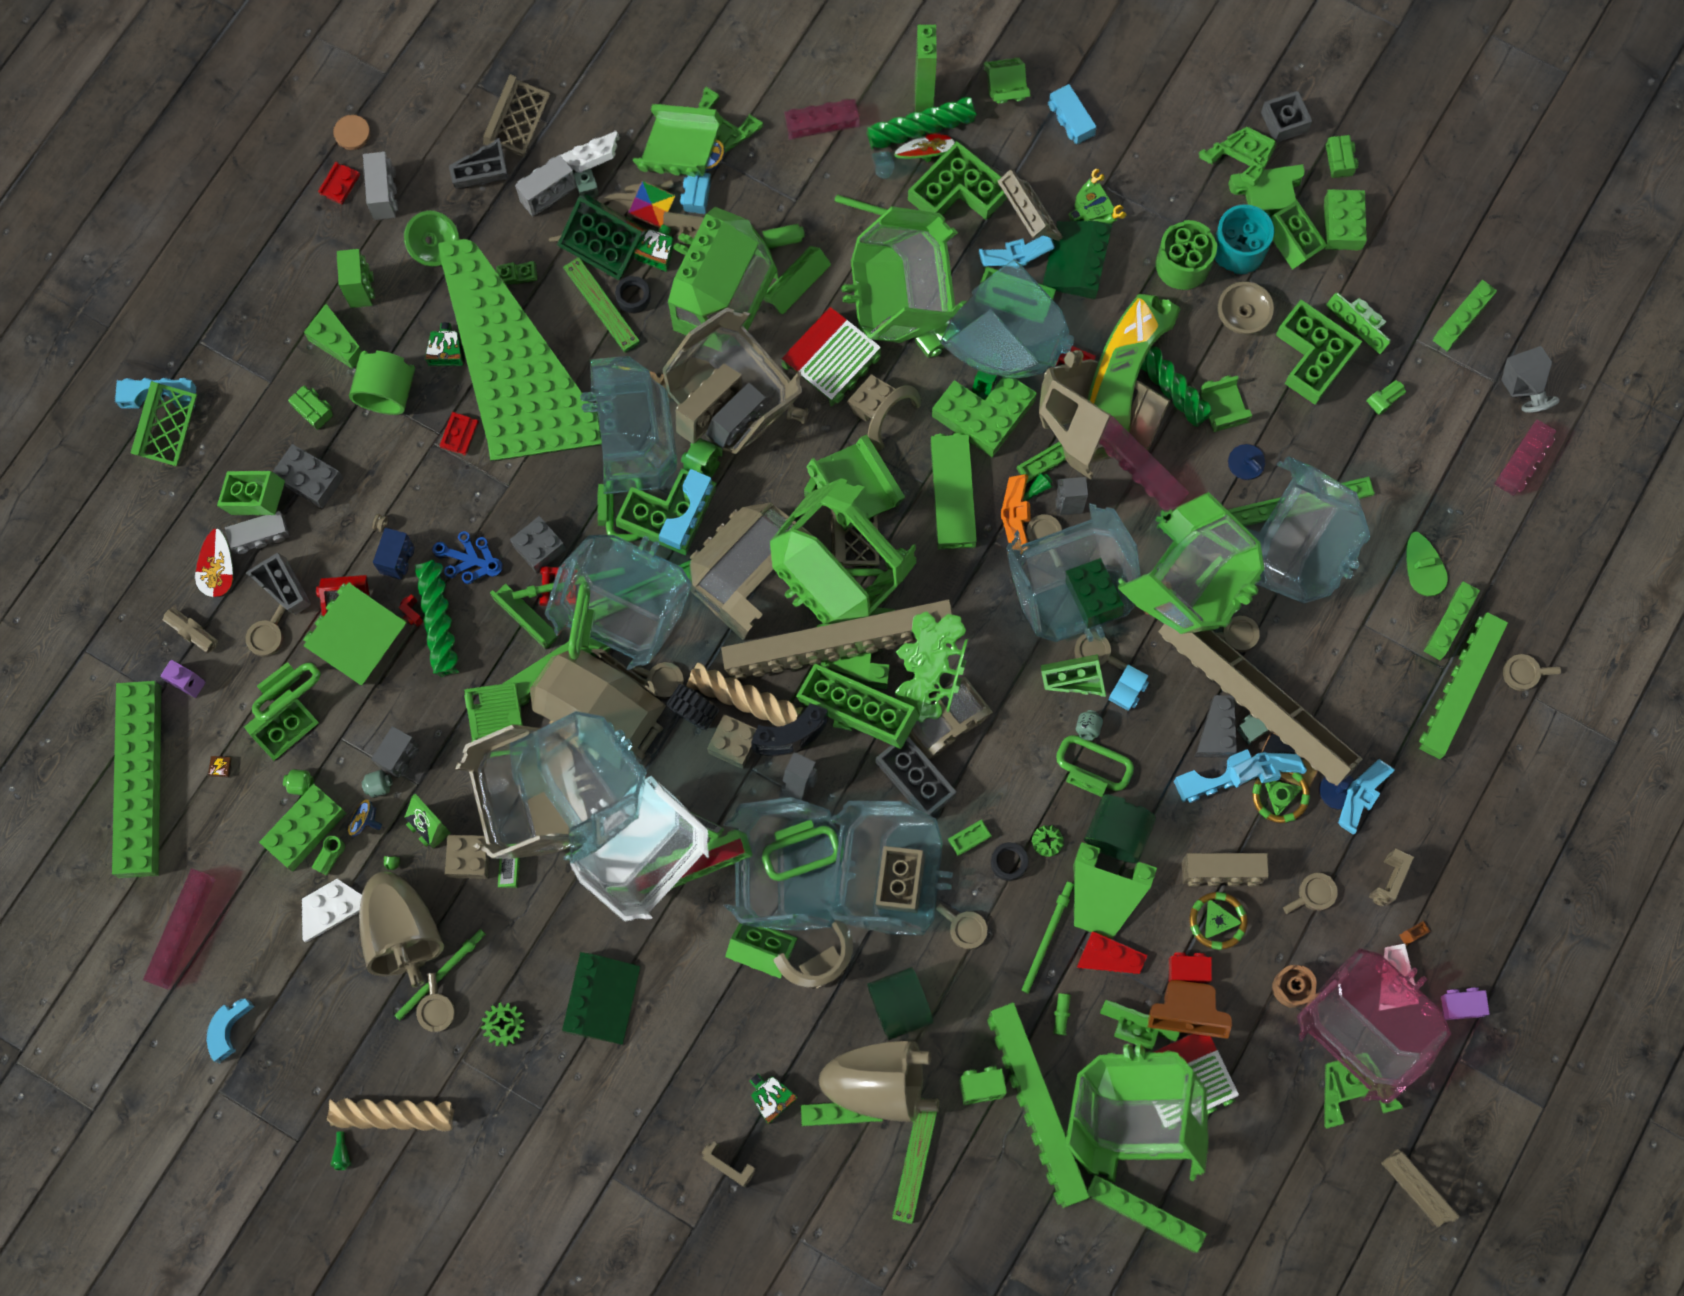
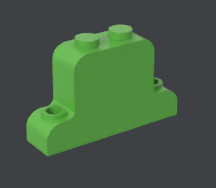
(1273, 189)

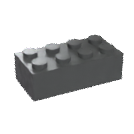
(916, 777)

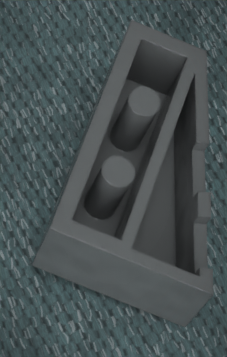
(480, 167)
(1071, 495)
(281, 583)
(1219, 731)
(799, 777)

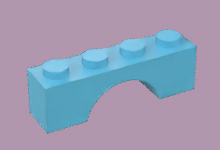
(132, 392)
(676, 530)
(1193, 785)

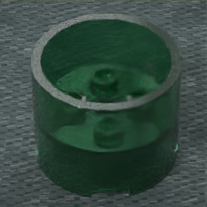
(1120, 829)
(900, 1003)

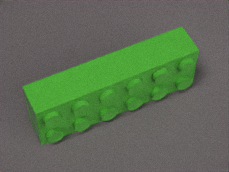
(859, 706)

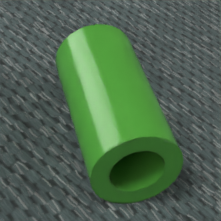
(783, 236)

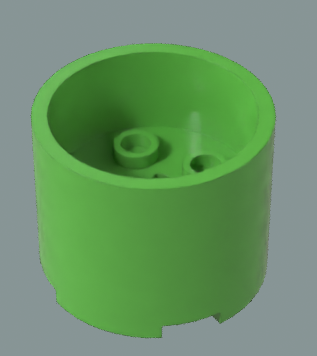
(1182, 268)
(381, 382)

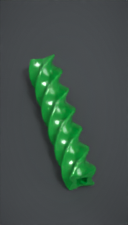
(917, 123)
(1175, 387)
(436, 620)

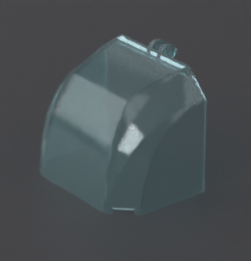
(1009, 326)

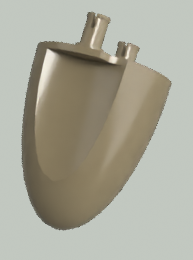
(396, 928)
(879, 1081)

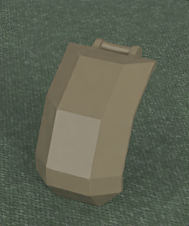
(599, 690)

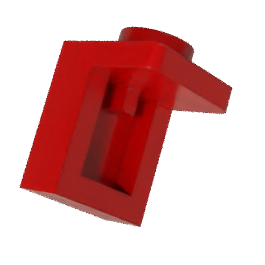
(410, 615)

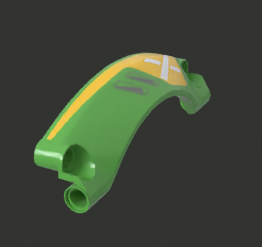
(1125, 352)

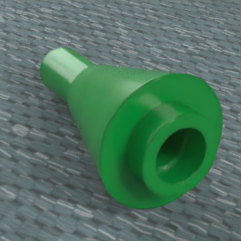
(1040, 485)
(340, 1157)

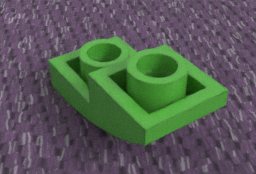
(517, 274)

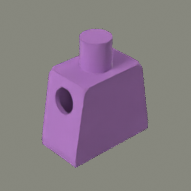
(180, 677)

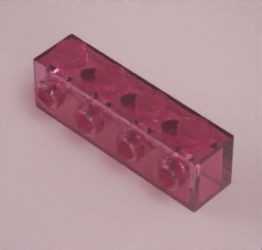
(821, 119)
(1525, 457)

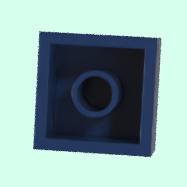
(393, 553)

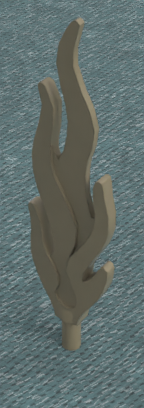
(622, 201)

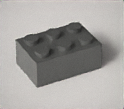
(736, 416)
(308, 476)

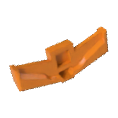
(1014, 509)

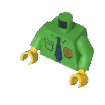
(1094, 204)

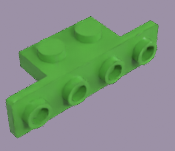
(1361, 320)
(1134, 1025)

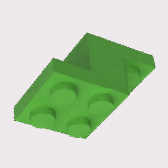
(1007, 80)

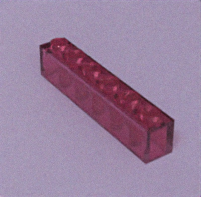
(1142, 466)
(179, 929)

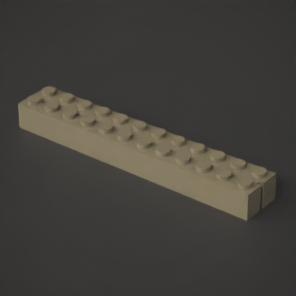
(827, 642)
(1266, 702)

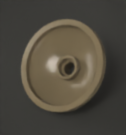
(1247, 298)

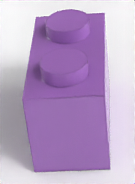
(1465, 1004)

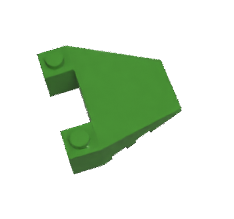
(860, 667)
(1103, 898)

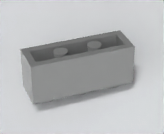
(257, 532)

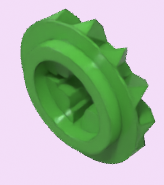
(1042, 848)

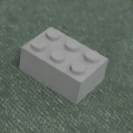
(380, 185)
(546, 185)

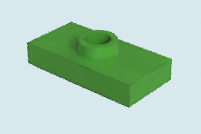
(969, 837)

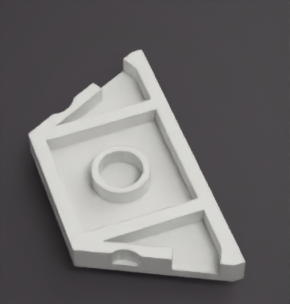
(592, 153)
(328, 908)

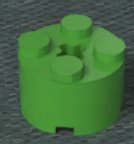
(702, 457)

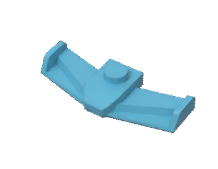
(1017, 250)
(1266, 767)
(1362, 794)

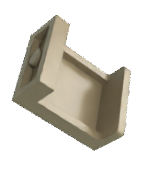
(1402, 863)
(743, 1179)

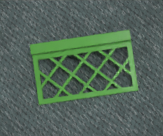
(147, 423)

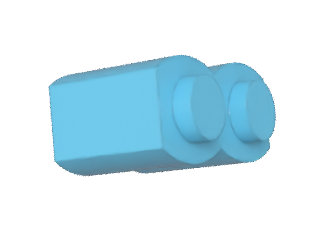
(1128, 688)

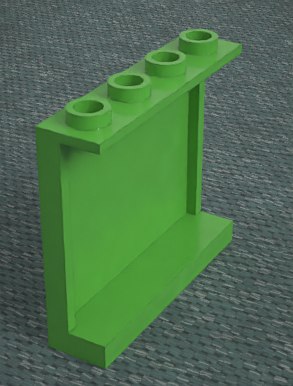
(354, 633)

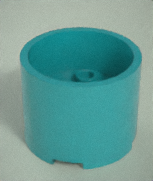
(1243, 238)

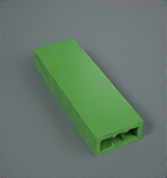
(925, 67)
(953, 491)

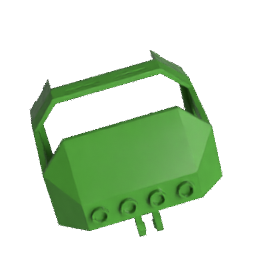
(818, 575)

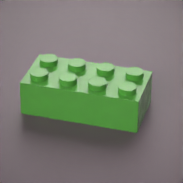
(302, 827)

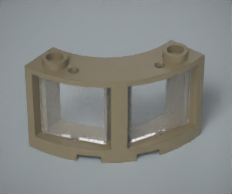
(965, 713)

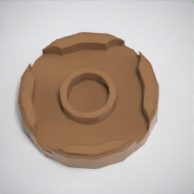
(351, 132)

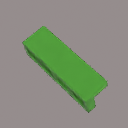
(797, 279)
(525, 616)

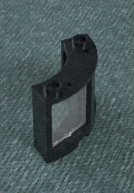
(790, 737)

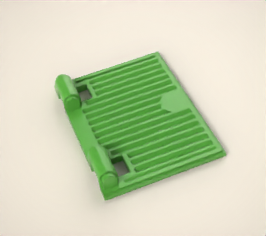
(497, 709)

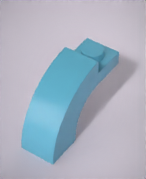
(220, 1026)

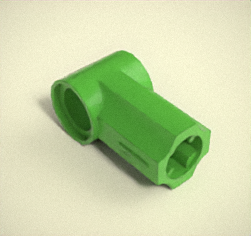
(1382, 400)
(326, 857)

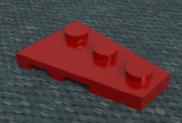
(1110, 955)

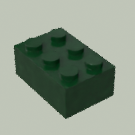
(1094, 593)

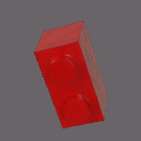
(1190, 968)

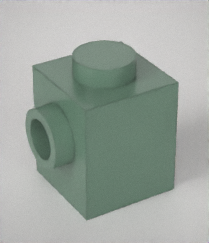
(586, 183)
(1251, 729)

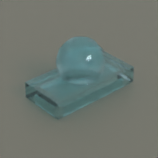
(883, 164)

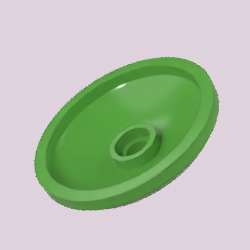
(432, 225)

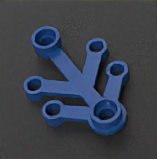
(469, 560)

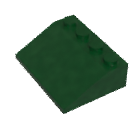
(601, 236)
(1078, 258)
(601, 998)

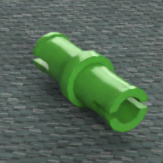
(1062, 1014)

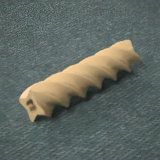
(745, 697)
(388, 1115)

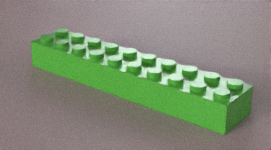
(137, 780)
(1038, 1105)

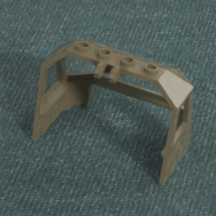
(1066, 401)

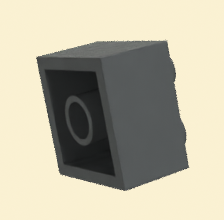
(1286, 116)
(537, 544)
(395, 752)

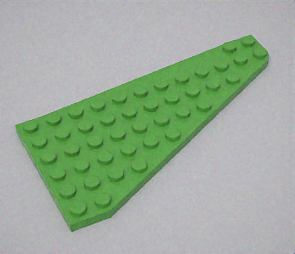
(518, 381)

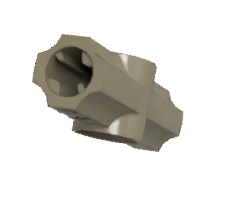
(190, 630)

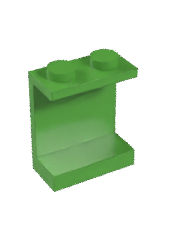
(1225, 403)

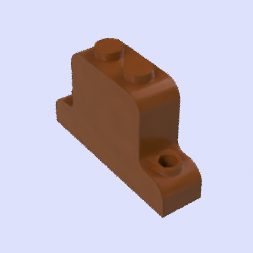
(1190, 1009)

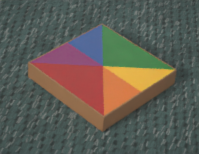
(650, 204)

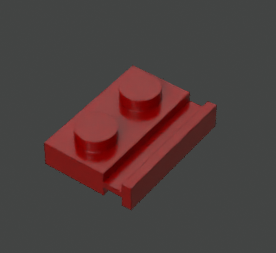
(339, 183)
(459, 433)

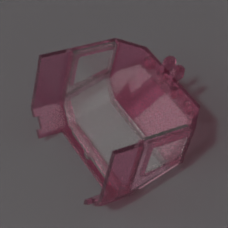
(1376, 1024)

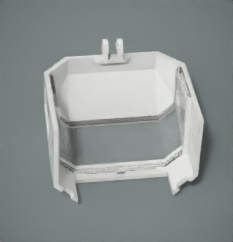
(646, 856)

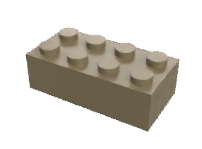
(702, 405)
(1225, 869)

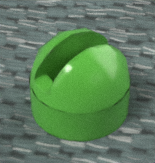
(391, 863)

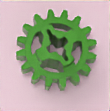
(504, 1033)

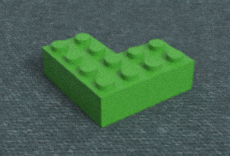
(954, 177)
(1324, 347)
(987, 420)
(646, 514)

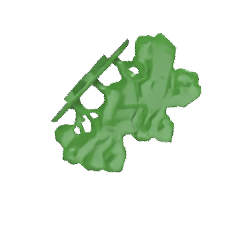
(929, 661)

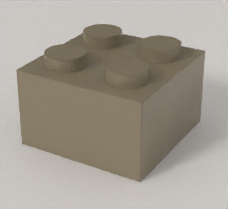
(732, 741)
(464, 859)

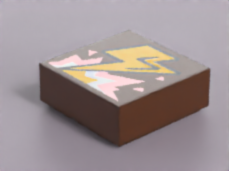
(219, 766)

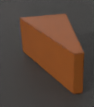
(1414, 933)

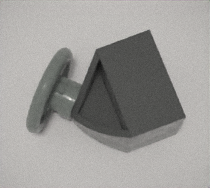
(1528, 375)

